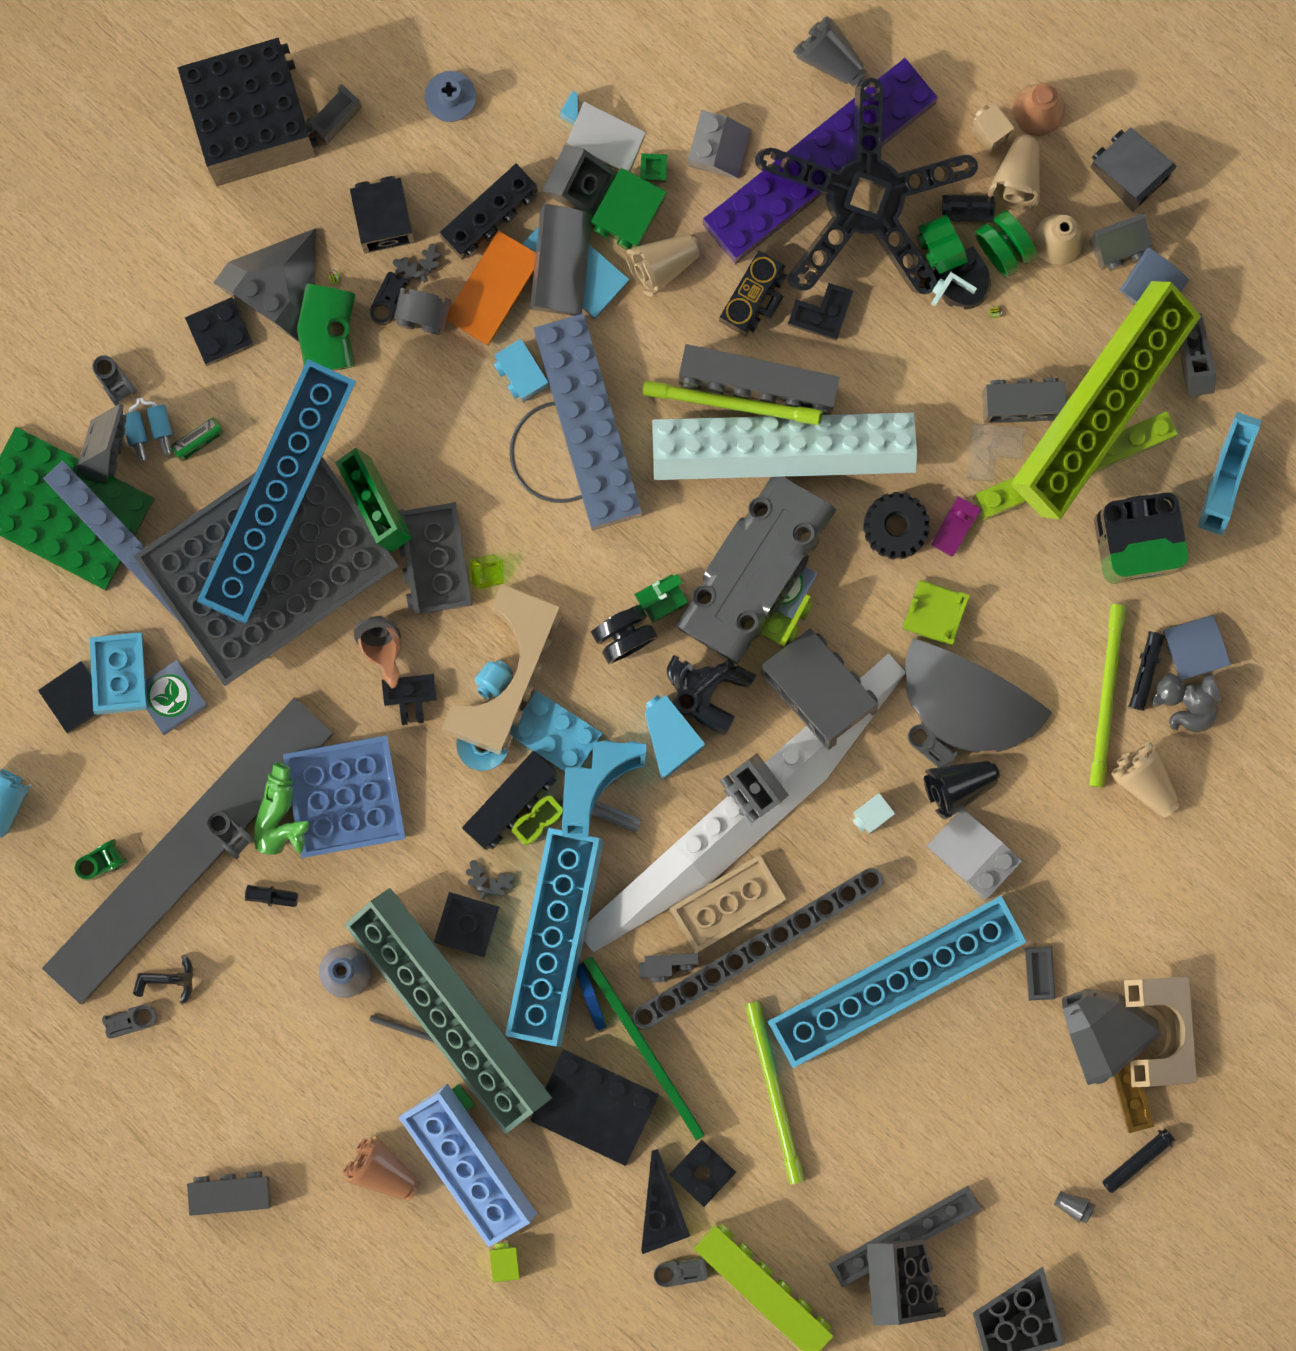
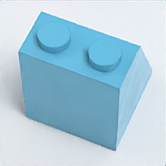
(670, 735)

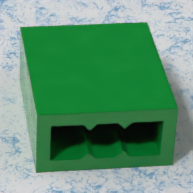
(628, 209)

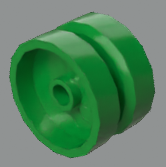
(1006, 243)

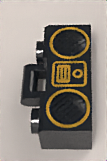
(745, 303)

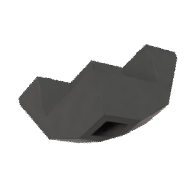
(1106, 1032)

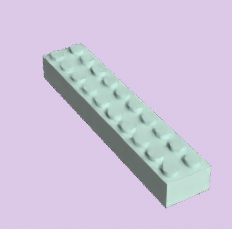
(784, 447)

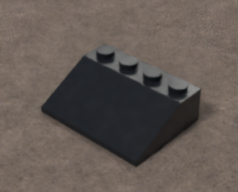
(595, 1107)

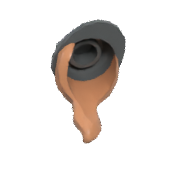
(380, 644)

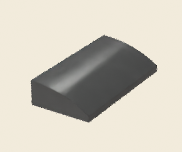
(561, 260)

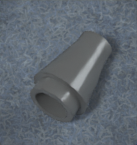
(1075, 1206)

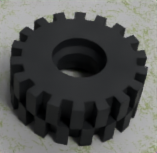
(896, 545)

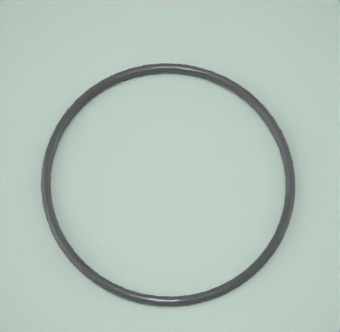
(513, 463)

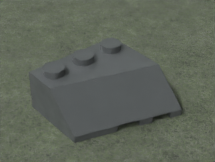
(901, 1283)
(1020, 1318)

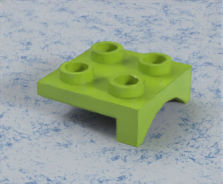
(935, 612)

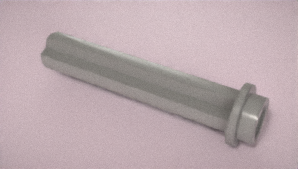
(614, 816)

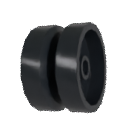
(623, 632)

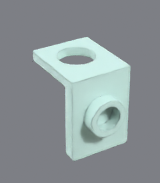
(942, 285)

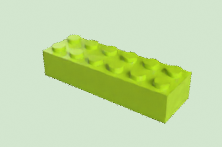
(762, 1290)

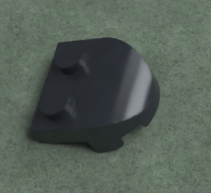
(973, 272)

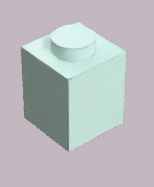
(872, 814)

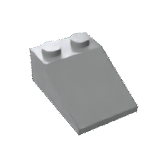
(974, 854)

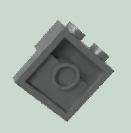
(660, 966)

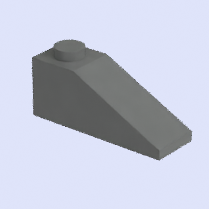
(1198, 362)

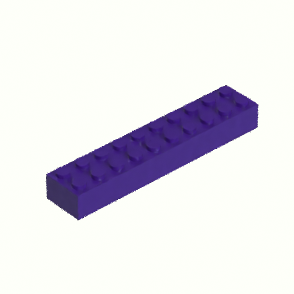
(771, 202)

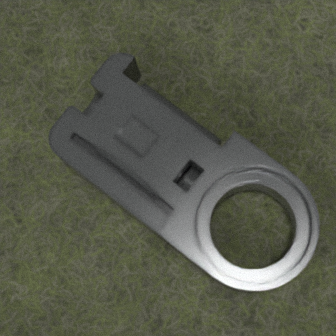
(932, 749)
(127, 1023)
(684, 1272)

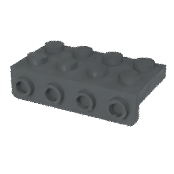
(435, 560)

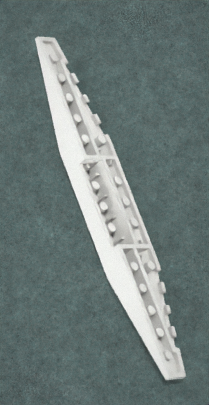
(726, 833)

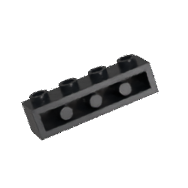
(489, 211)

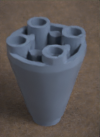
(357, 971)

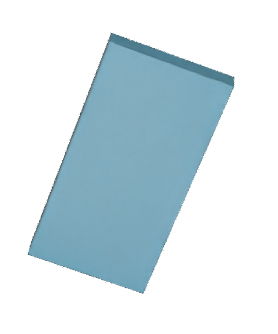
(601, 282)

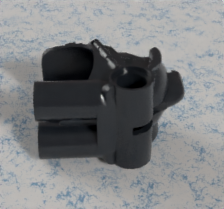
(700, 686)

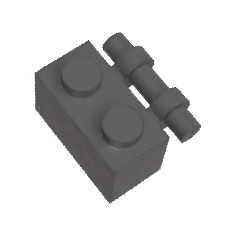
(758, 787)

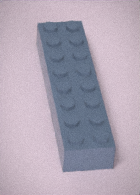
(587, 422)

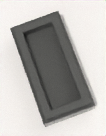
(1040, 973)

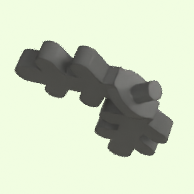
(428, 265)
(475, 871)

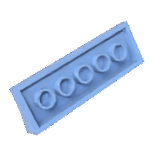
(468, 1166)

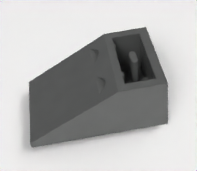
(102, 446)

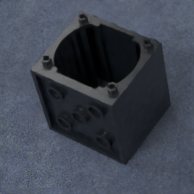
(247, 111)

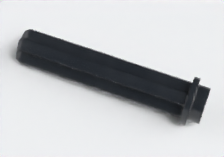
(1138, 1160)

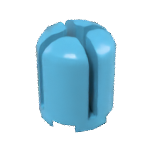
(11, 798)

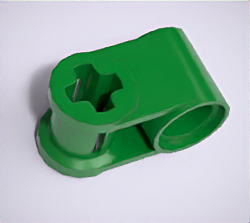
(101, 860)

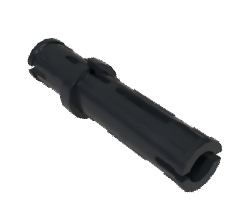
(1149, 660)

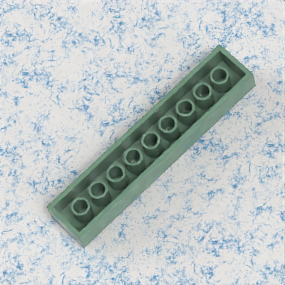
(447, 1010)

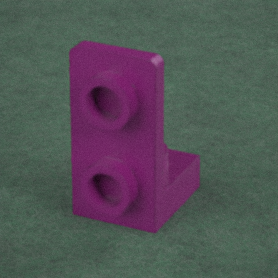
(955, 526)

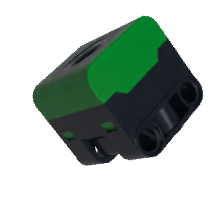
(1141, 538)

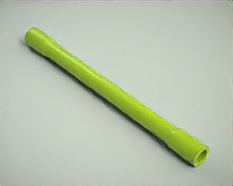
(666, 391)
(1099, 764)
(791, 1161)

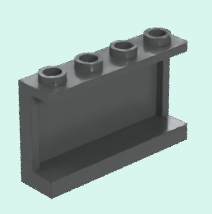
(819, 687)

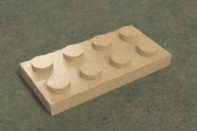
(727, 903)

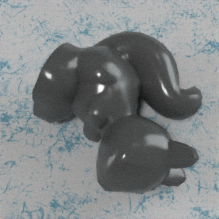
(1199, 700)

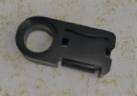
(388, 296)

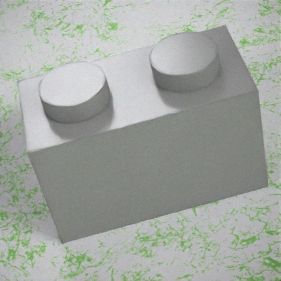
(718, 145)

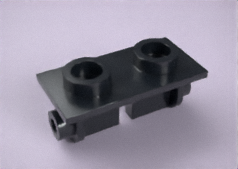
(968, 208)

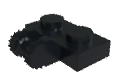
(410, 690)

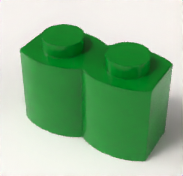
(942, 244)

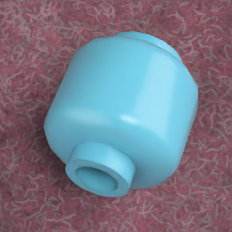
(493, 679)

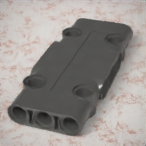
(755, 568)

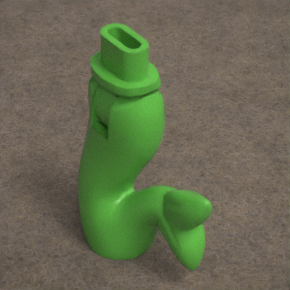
(275, 804)

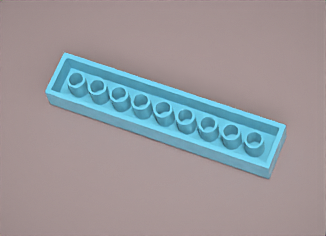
(896, 981)

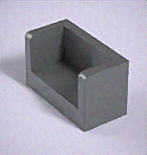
(335, 115)

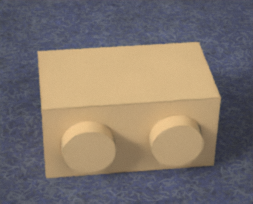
(991, 128)

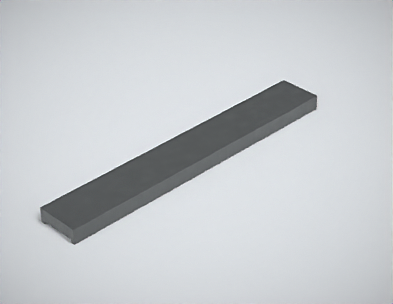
(179, 857)

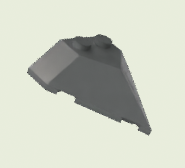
(274, 279)

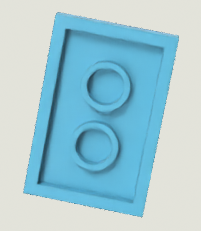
(118, 673)
(555, 733)

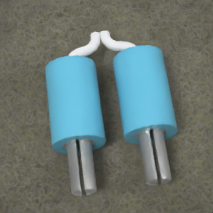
(159, 425)

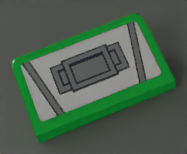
(197, 439)

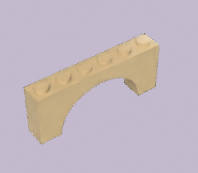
(492, 722)

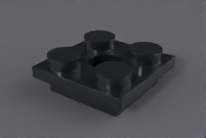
(702, 1190)

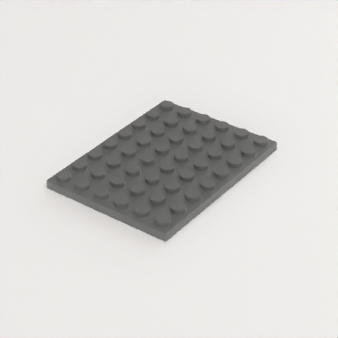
(318, 569)

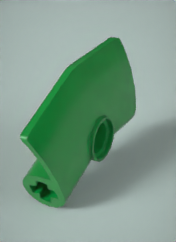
(318, 311)

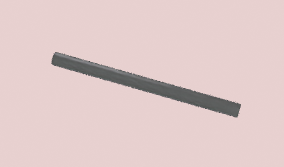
(399, 1027)

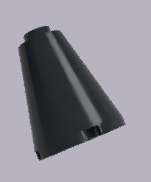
(959, 785)

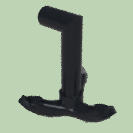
(181, 979)

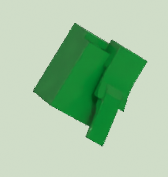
(662, 598)

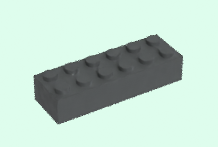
(757, 379)

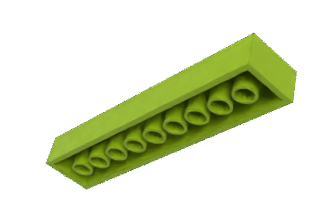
(1105, 400)

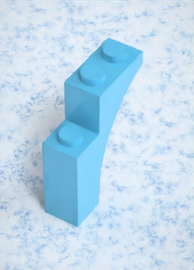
(1228, 473)
(586, 785)

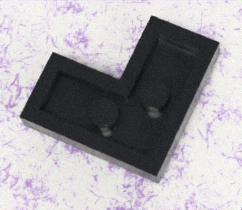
(822, 320)

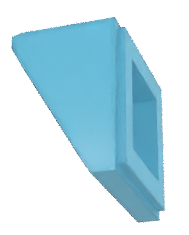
(570, 109)

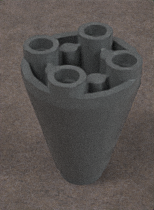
(831, 52)

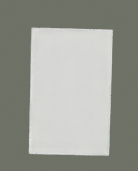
(606, 137)

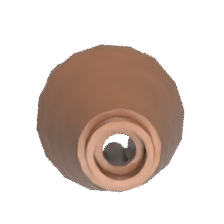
(380, 1171)

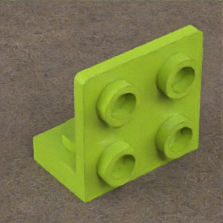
(781, 628)

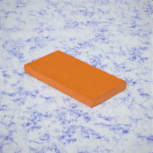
(493, 288)

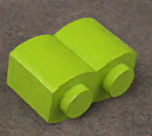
(543, 815)

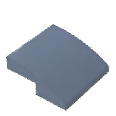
(1151, 268)
(1196, 647)

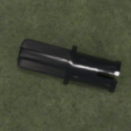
(271, 896)

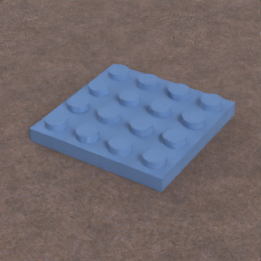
(345, 795)

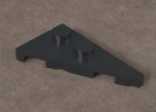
(663, 1216)

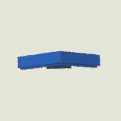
(590, 997)

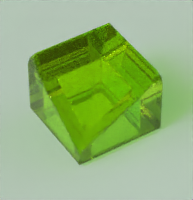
(487, 571)

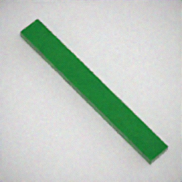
(644, 1048)

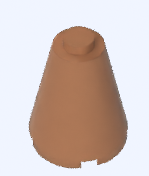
(1039, 109)

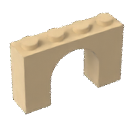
(1177, 1059)

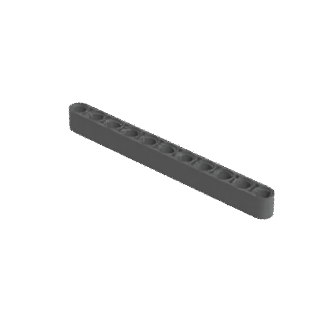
(767, 939)

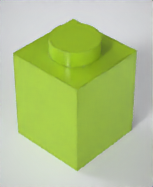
(504, 1262)

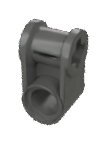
(116, 382)
(230, 834)

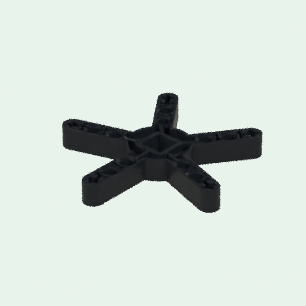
(841, 184)

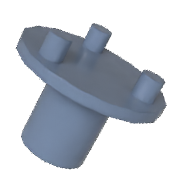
(450, 96)

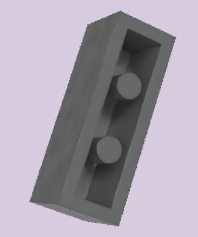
(229, 1194)

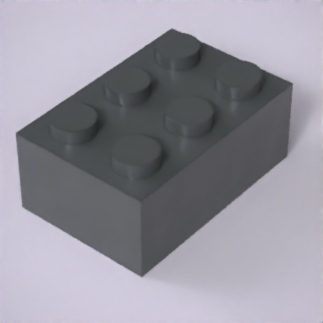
(1023, 400)

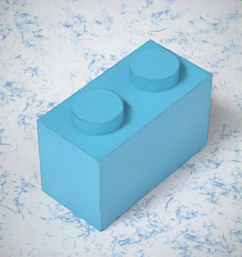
(521, 371)

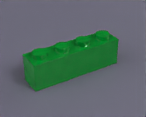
(373, 500)

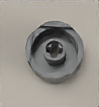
(422, 310)

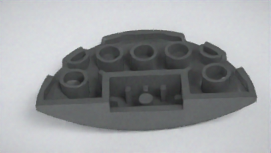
(967, 702)

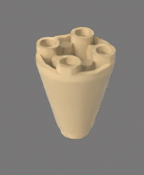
(1147, 779)

